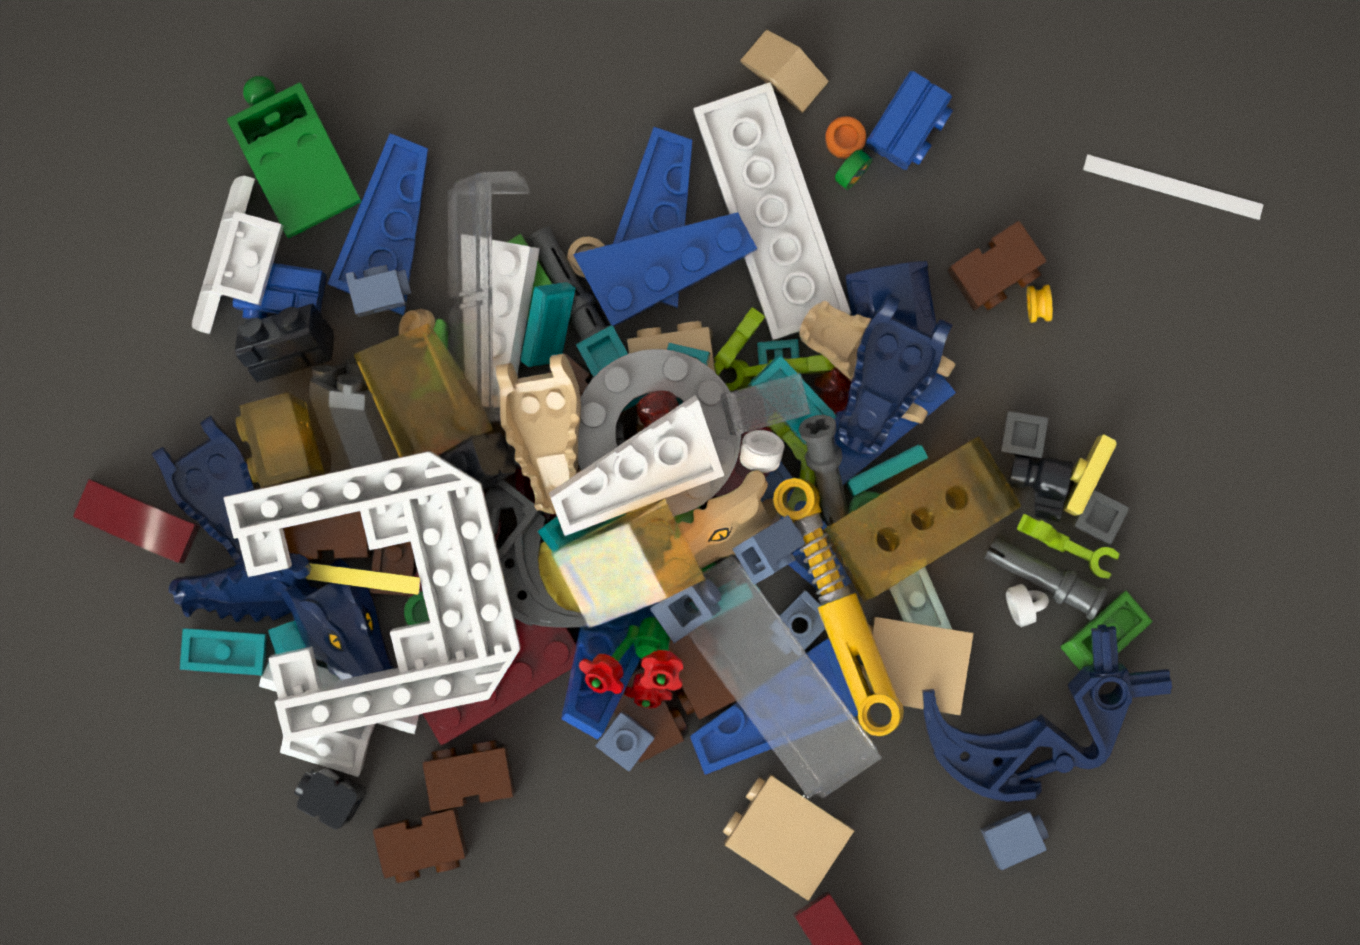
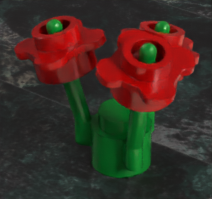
(659, 663)

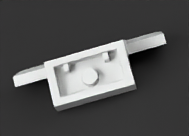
(239, 257)
(341, 749)

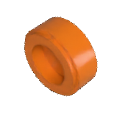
(845, 137)

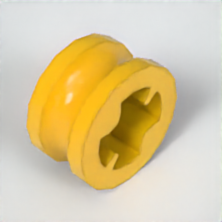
(1039, 303)

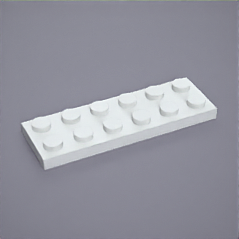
(768, 190)

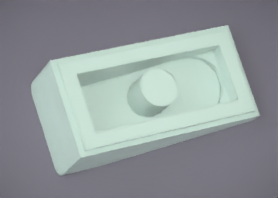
(918, 601)

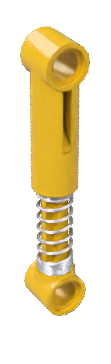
(841, 613)

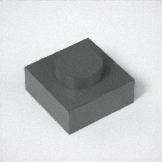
(1024, 435)
(1101, 517)

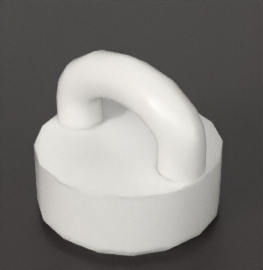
(761, 451)
(1022, 606)

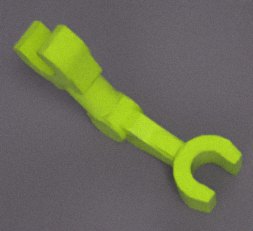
(738, 340)
(811, 365)
(799, 451)
(1061, 543)

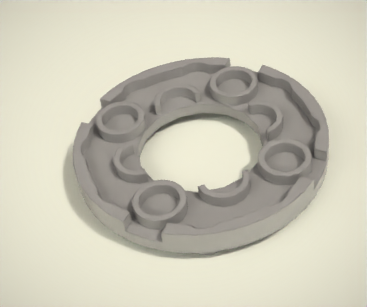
(651, 372)

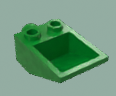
(291, 156)

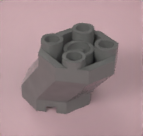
(349, 417)

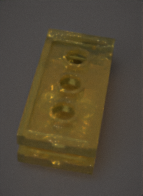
(980, 500)

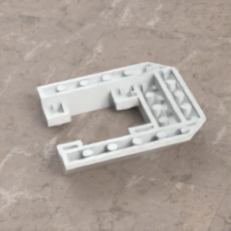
(439, 661)

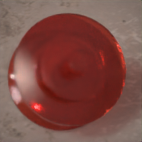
(834, 389)

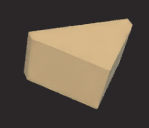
(786, 68)

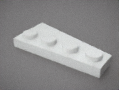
(646, 468)

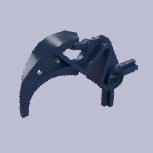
(1100, 712)

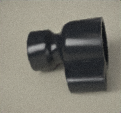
(1049, 480)

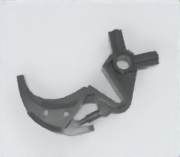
(524, 549)

